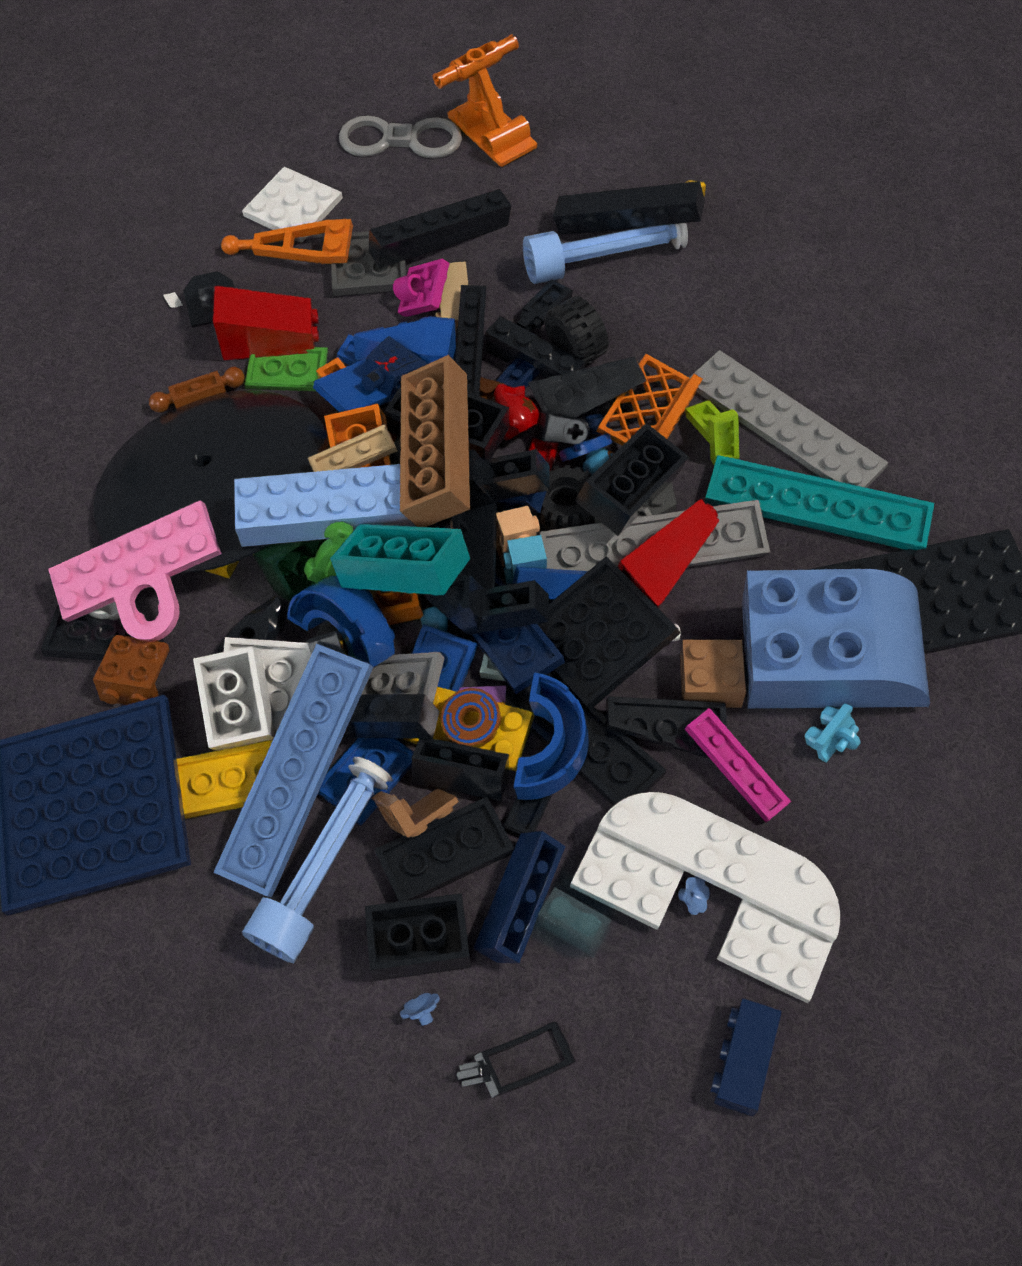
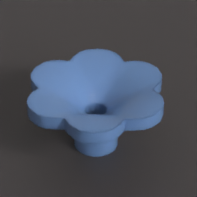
(695, 895)
(420, 1008)

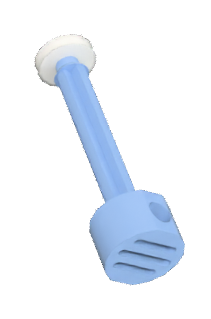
(547, 257)
(280, 926)

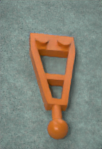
(334, 250)

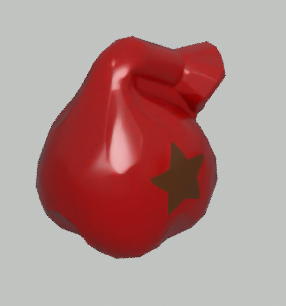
(522, 410)

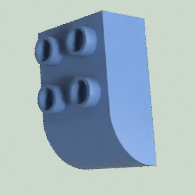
(833, 639)

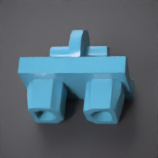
(837, 735)

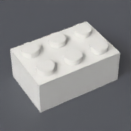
(234, 698)

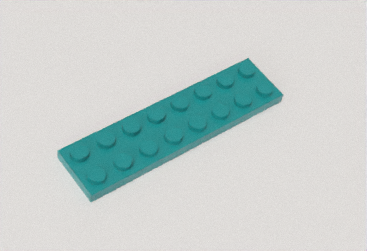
(823, 503)

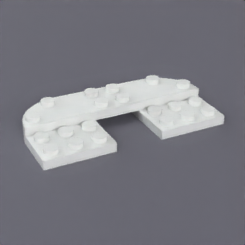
(786, 903)

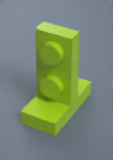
(717, 428)

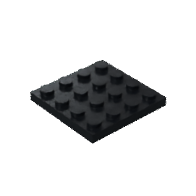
(604, 631)

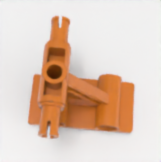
(483, 114)

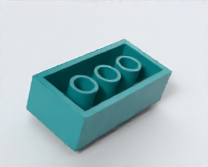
(401, 559)

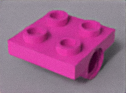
(421, 288)

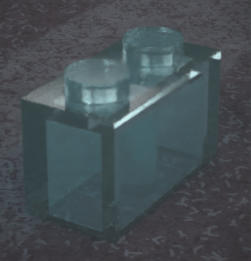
(574, 922)

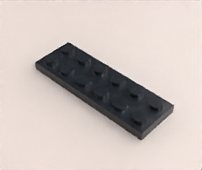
(613, 760)

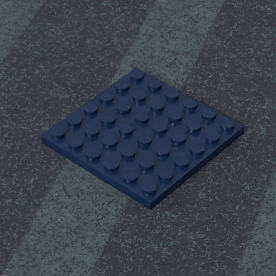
(89, 805)

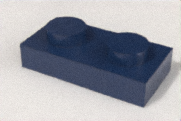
(518, 374)

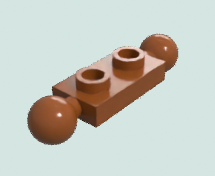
(196, 389)

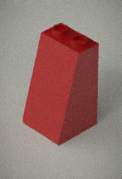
(263, 323)
(668, 553)

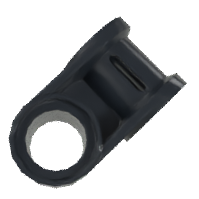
(558, 428)

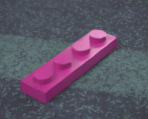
(737, 765)

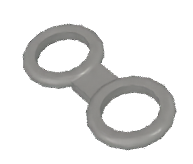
(400, 136)

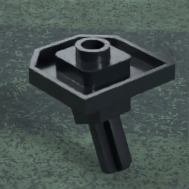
(200, 296)

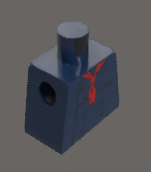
(387, 365)

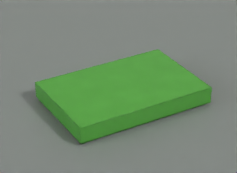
(286, 371)

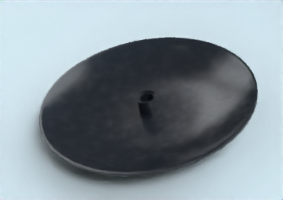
(196, 457)

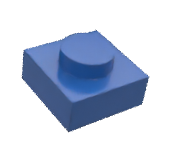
(347, 351)

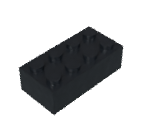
(486, 422)
(631, 479)

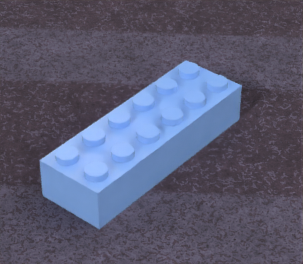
(306, 503)

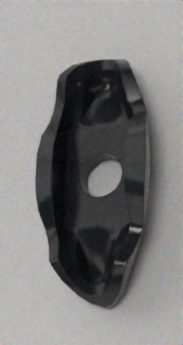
(264, 620)

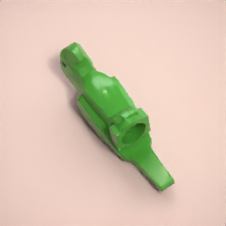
(321, 565)

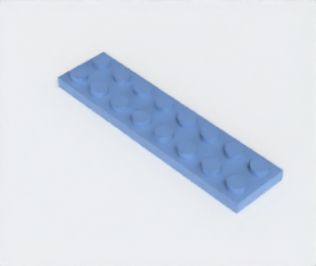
(293, 770)

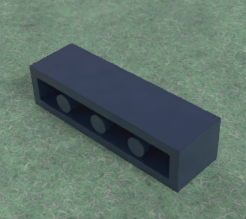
(519, 897)

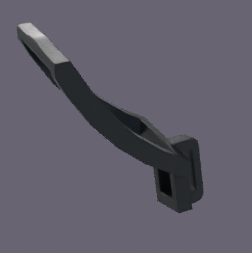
(487, 1071)

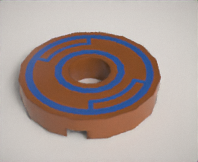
(471, 701)

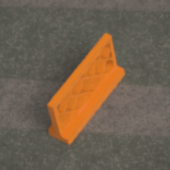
(671, 413)

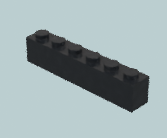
(629, 208)
(439, 228)

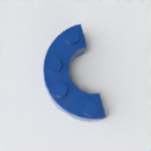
(351, 613)
(565, 755)

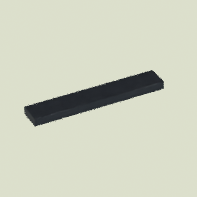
(471, 334)

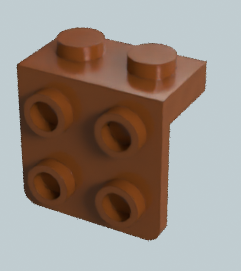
(130, 670)

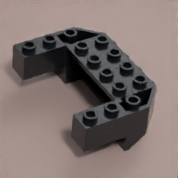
(472, 598)

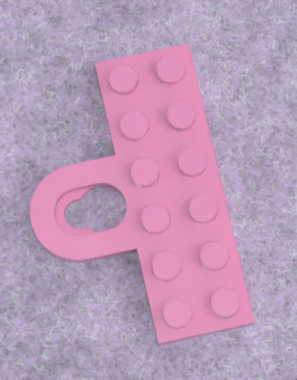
(136, 562)

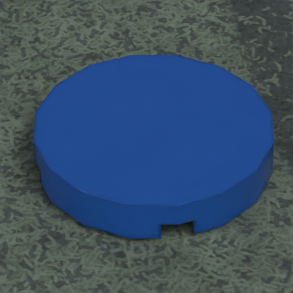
(585, 447)

